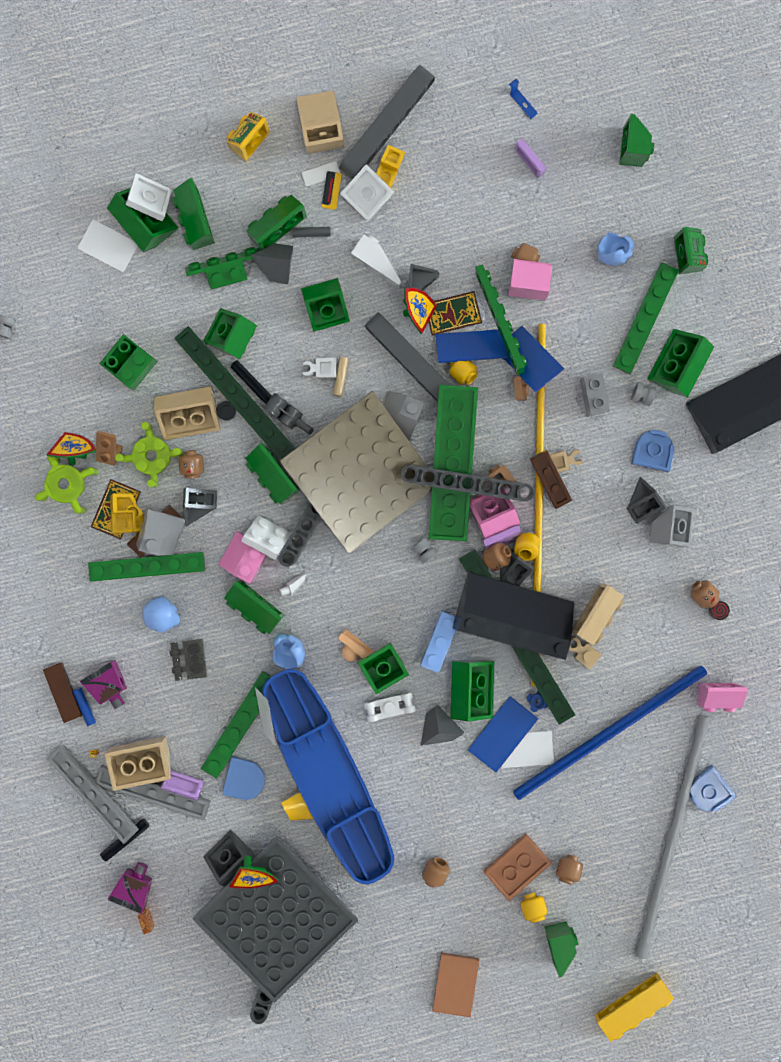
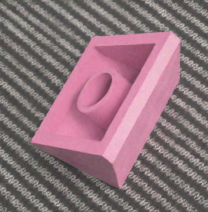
(530, 279)

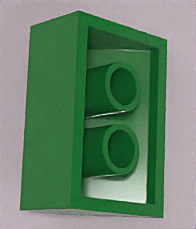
(192, 215)
(276, 222)
(142, 228)
(681, 362)
(271, 474)
(253, 607)
(472, 690)

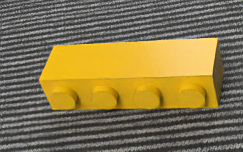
(634, 1007)

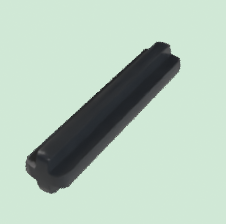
(247, 377)
(116, 846)

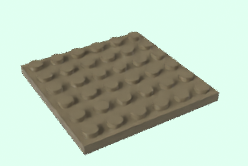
(355, 472)

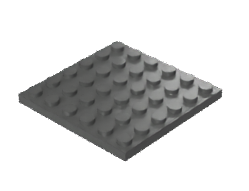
(278, 927)

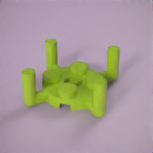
(140, 451)
(75, 488)

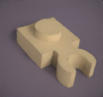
(562, 460)
(585, 654)

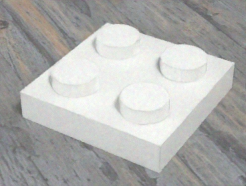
(367, 192)
(148, 197)
(266, 537)

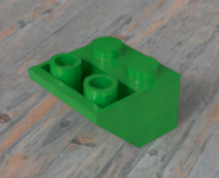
(128, 362)

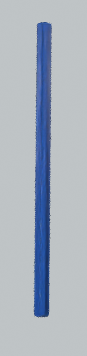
(610, 732)

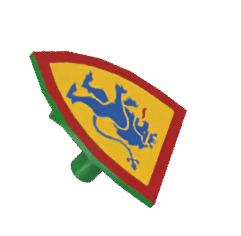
(418, 307)
(72, 447)
(252, 876)

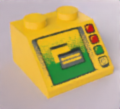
(248, 135)

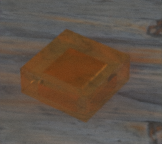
(146, 921)

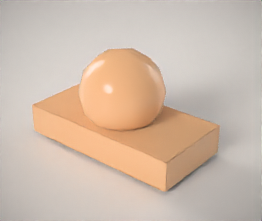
(353, 647)

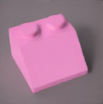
(493, 514)
(242, 559)
(721, 696)

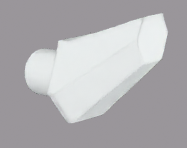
(292, 586)

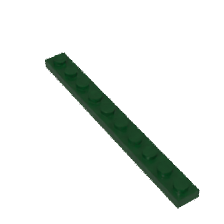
(234, 392)
(530, 660)

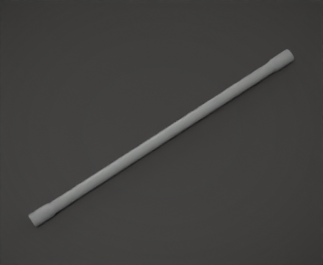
(644, 941)

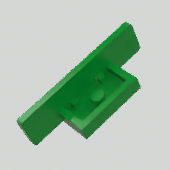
(223, 270)

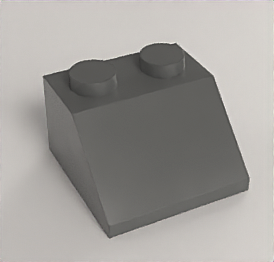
(227, 857)

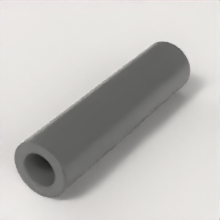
(311, 232)

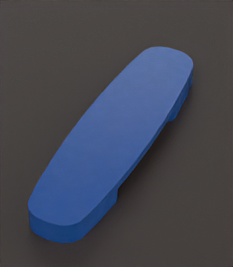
(327, 777)

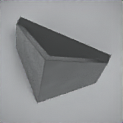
(275, 262)
(421, 277)
(644, 501)
(198, 503)
(516, 571)
(439, 727)

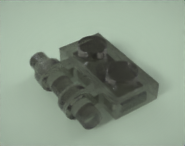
(194, 659)

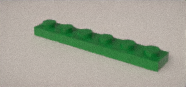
(498, 312)
(645, 318)
(146, 566)
(235, 730)

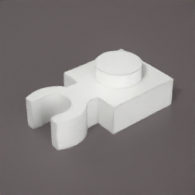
(323, 368)

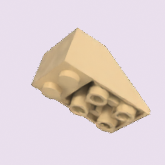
(320, 122)

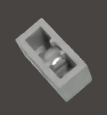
(594, 394)

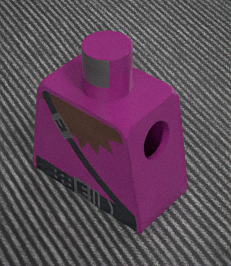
(106, 684)
(132, 889)

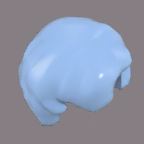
(615, 249)
(160, 614)
(288, 651)

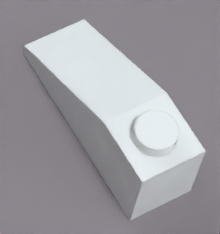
(372, 256)

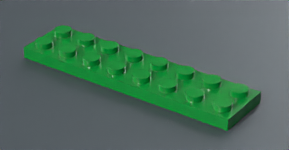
(454, 453)

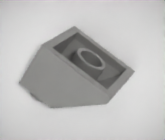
(404, 411)
(673, 526)
(159, 533)

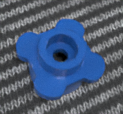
(536, 706)

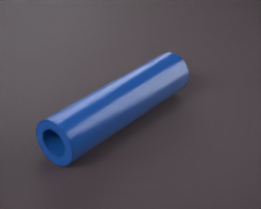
(84, 706)

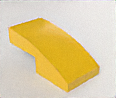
(390, 164)

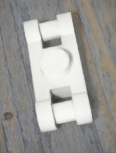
(389, 706)

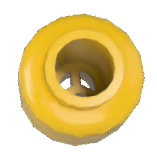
(463, 372)
(527, 546)
(533, 908)

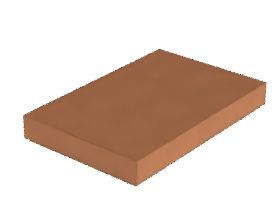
(517, 867)
(455, 984)

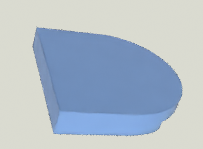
(654, 451)
(243, 779)
(710, 791)

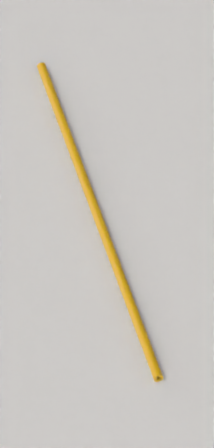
(538, 484)

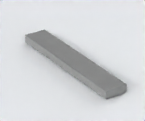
(92, 794)
(154, 794)

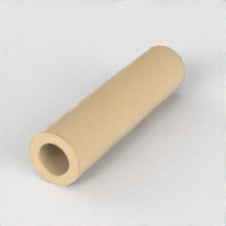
(341, 376)

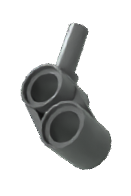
(286, 413)

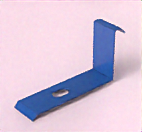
(520, 99)

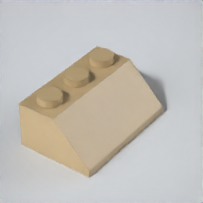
(186, 413)
(598, 614)
(138, 763)

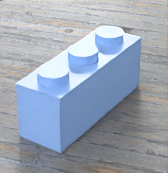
(439, 642)

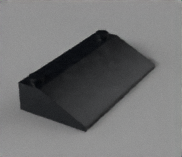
(739, 406)
(515, 616)

